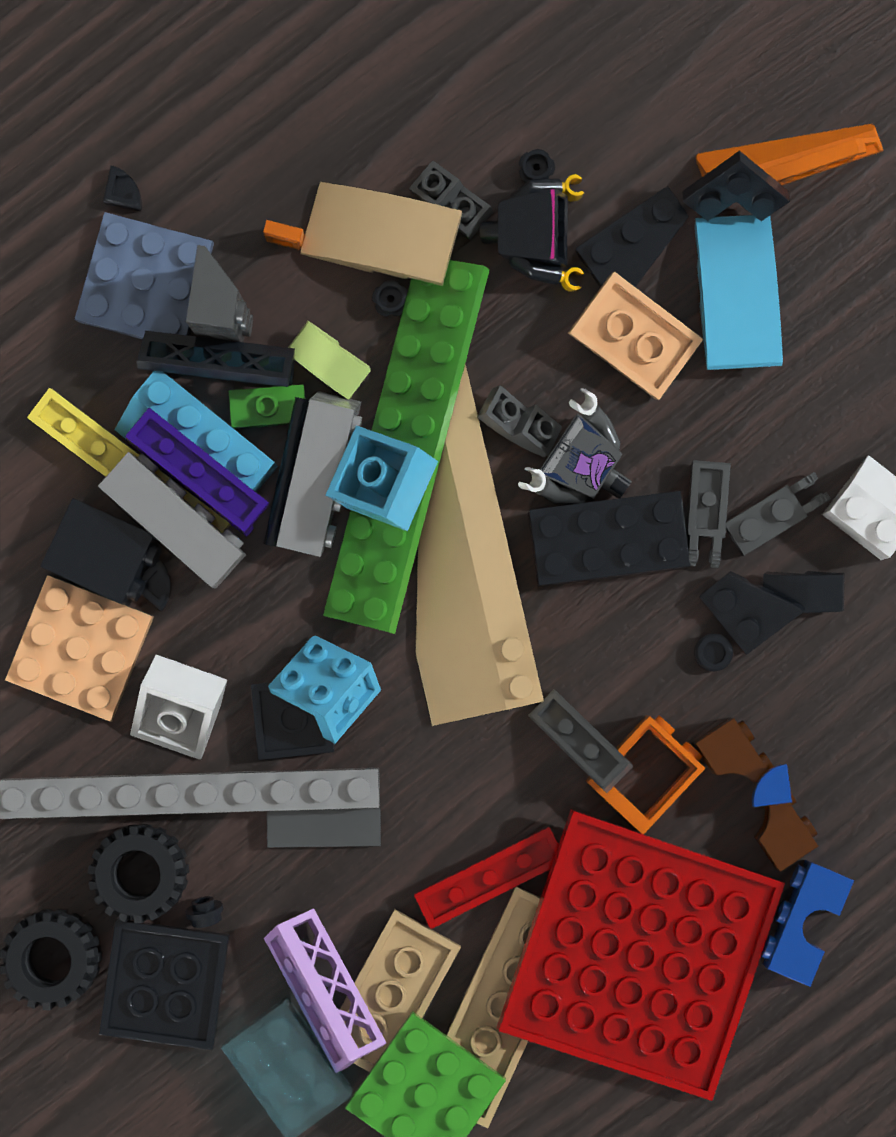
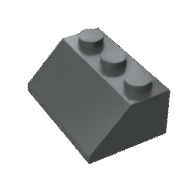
(215, 302)

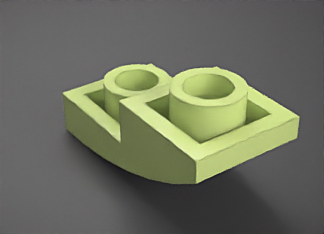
(328, 360)

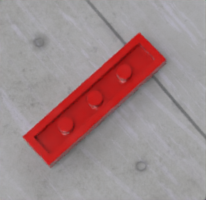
(487, 878)

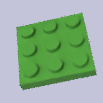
(425, 1086)

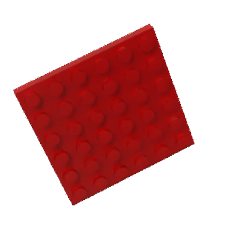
(640, 955)

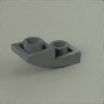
(444, 189)
(524, 426)

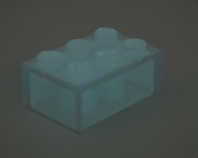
(287, 1069)

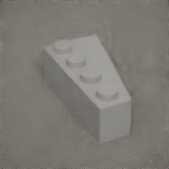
(323, 441)

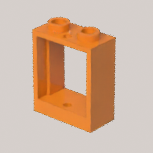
(686, 753)

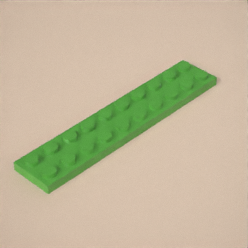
(415, 410)

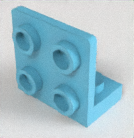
(327, 685)

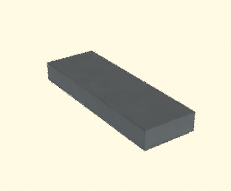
(580, 741)
(324, 828)

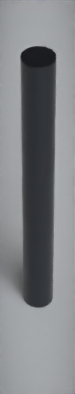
(286, 470)

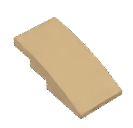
(381, 233)

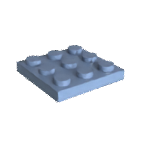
(139, 278)

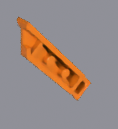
(803, 155)

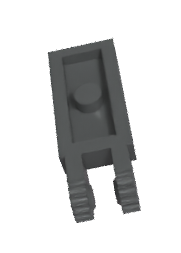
(707, 508)
(772, 516)

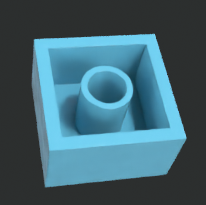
(381, 478)

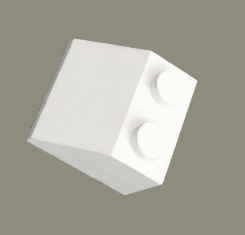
(868, 508)
(177, 706)

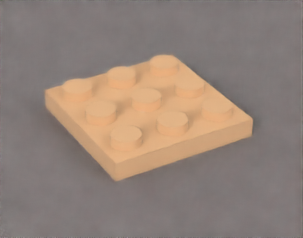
(79, 648)

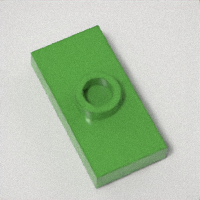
(263, 406)

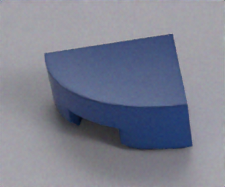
(773, 787)

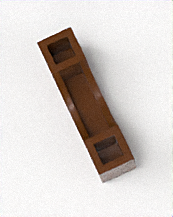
(782, 832)

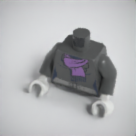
(581, 459)

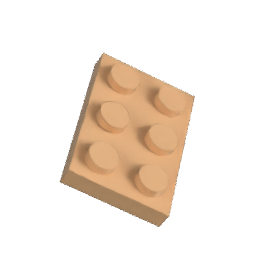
(635, 335)

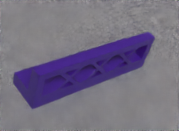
(197, 471)

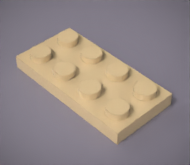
(400, 978)

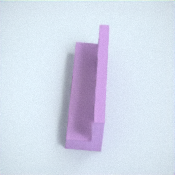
(315, 998)

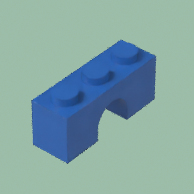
(813, 890)

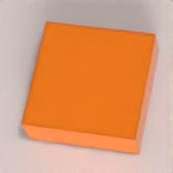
(284, 235)

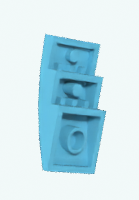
(738, 292)

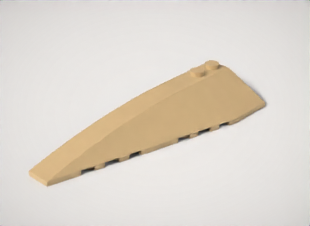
(469, 606)

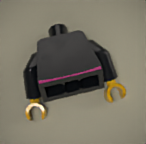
(534, 230)

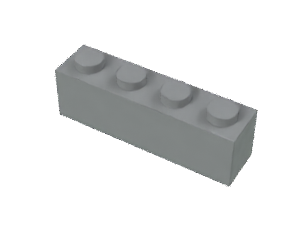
(172, 519)

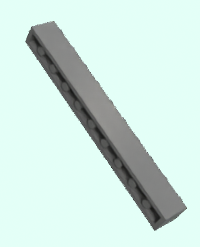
(189, 793)

